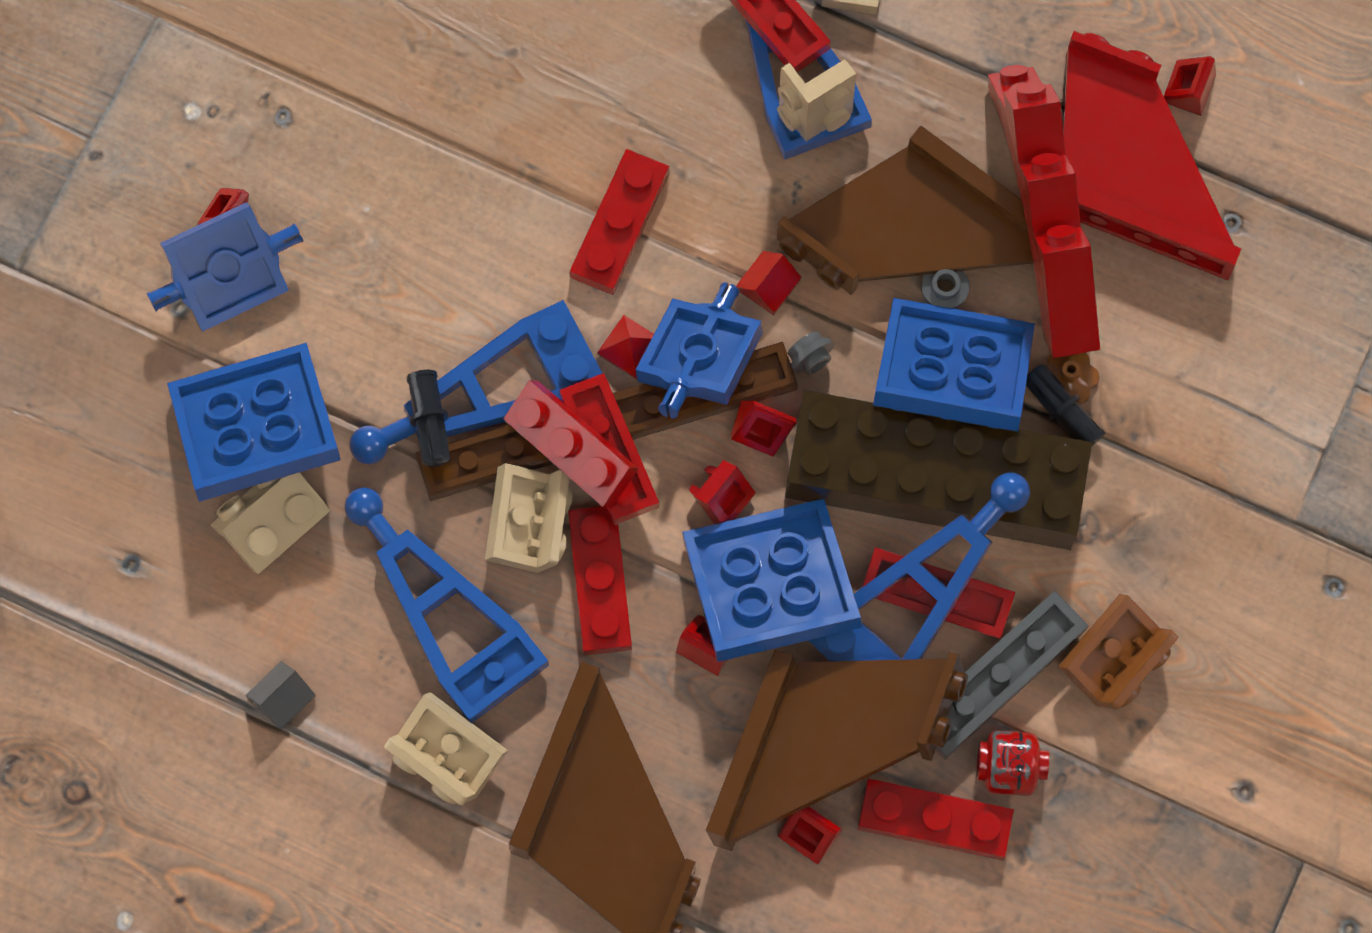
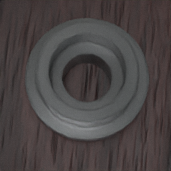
(950, 299)
(810, 353)

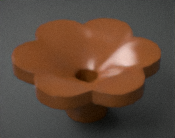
(1084, 376)

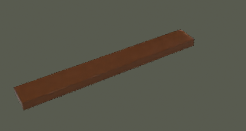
(478, 456)

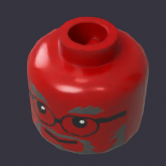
(1011, 763)

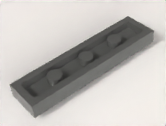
(1012, 666)

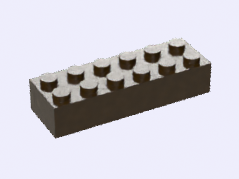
(934, 468)

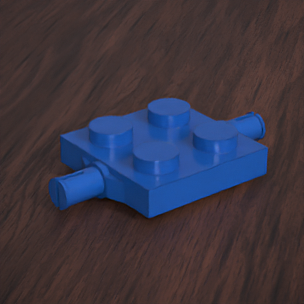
(224, 266)
(699, 351)

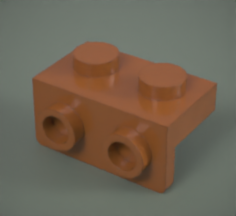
(1118, 654)

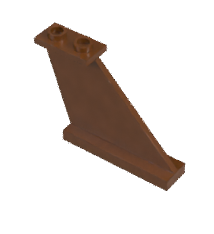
(910, 219)
(827, 729)
(599, 820)

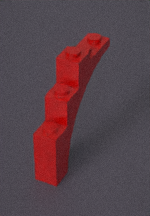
(1050, 204)

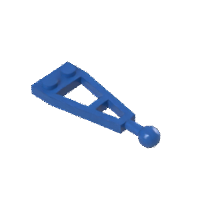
(788, 141)
(557, 346)
(1008, 494)
(490, 673)

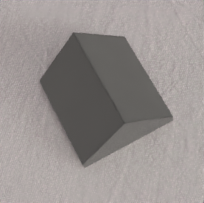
(281, 694)

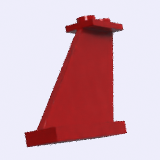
(1133, 160)

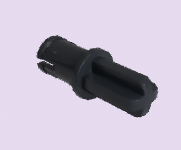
(1062, 405)
(429, 418)

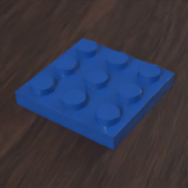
(954, 364)
(253, 422)
(771, 580)

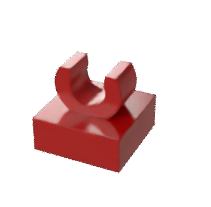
(723, 493)

